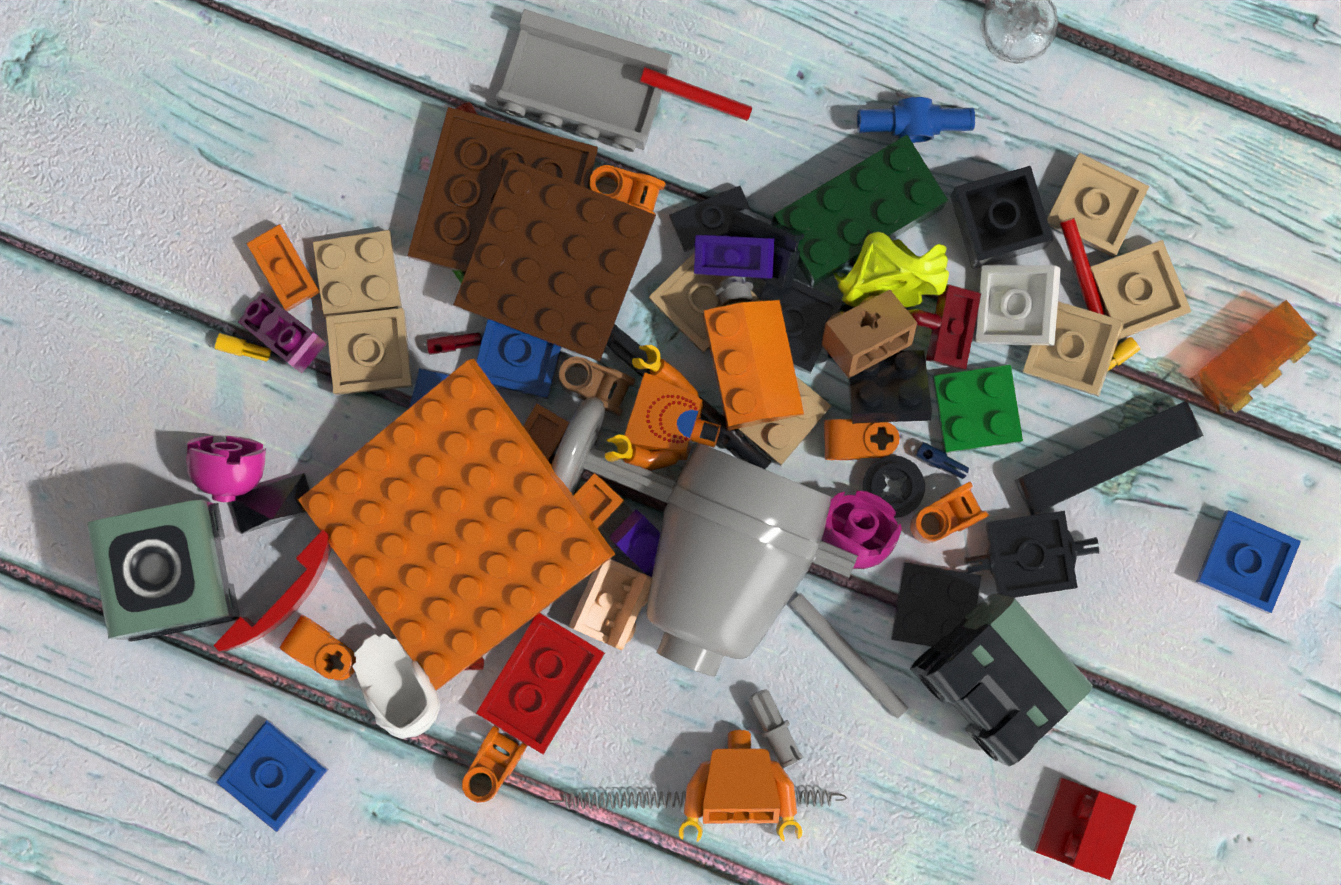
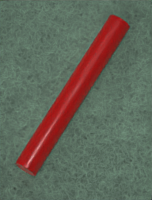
(695, 94)
(1081, 266)

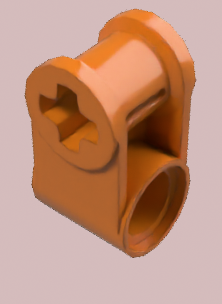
(629, 186)
(853, 441)
(953, 511)
(314, 647)
(493, 763)

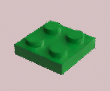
(977, 409)

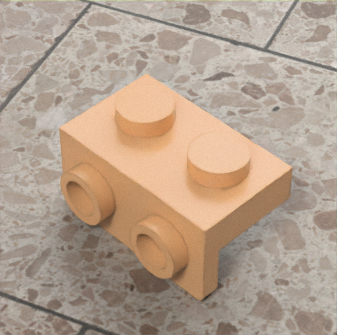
(611, 603)

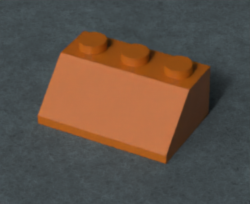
(752, 363)

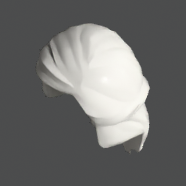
(395, 687)

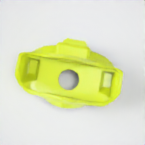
(894, 267)

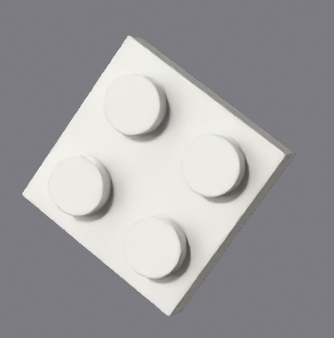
(1018, 305)

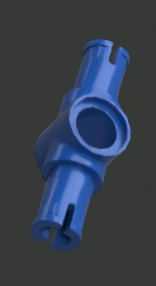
(915, 118)

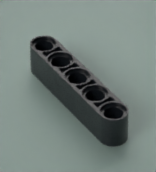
(1109, 457)

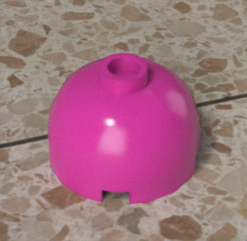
(225, 467)
(863, 527)

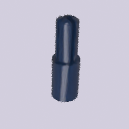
(937, 457)

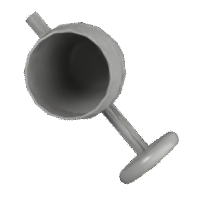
(726, 544)

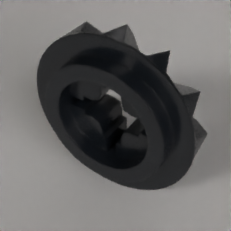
(895, 468)

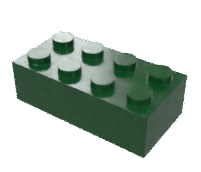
(877, 195)

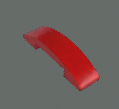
(244, 631)

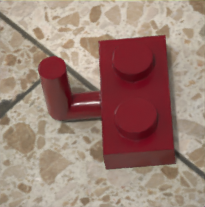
(951, 326)

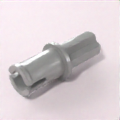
(774, 728)

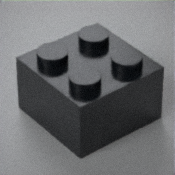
(1001, 217)

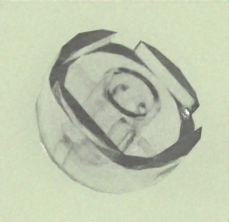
(1019, 28)

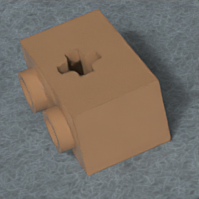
(868, 333)

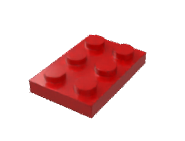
(540, 683)

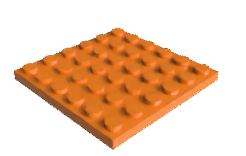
(456, 525)

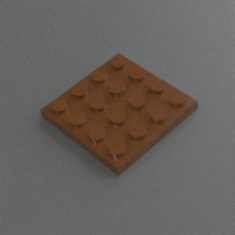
(467, 176)
(554, 260)

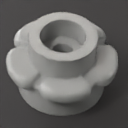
(734, 291)

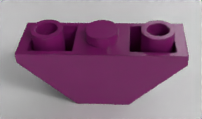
(281, 332)

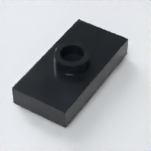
(708, 217)

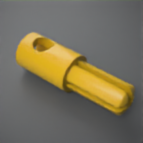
(240, 347)
(1123, 352)

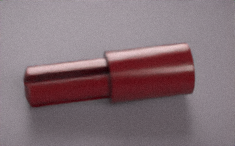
(450, 343)

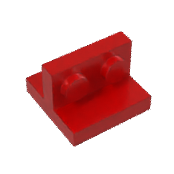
(1085, 828)

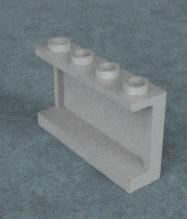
(582, 81)

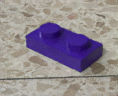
(734, 256)
(638, 540)

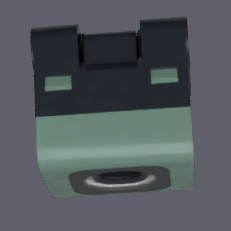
(162, 570)
(1002, 678)

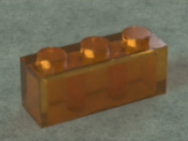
(1254, 358)

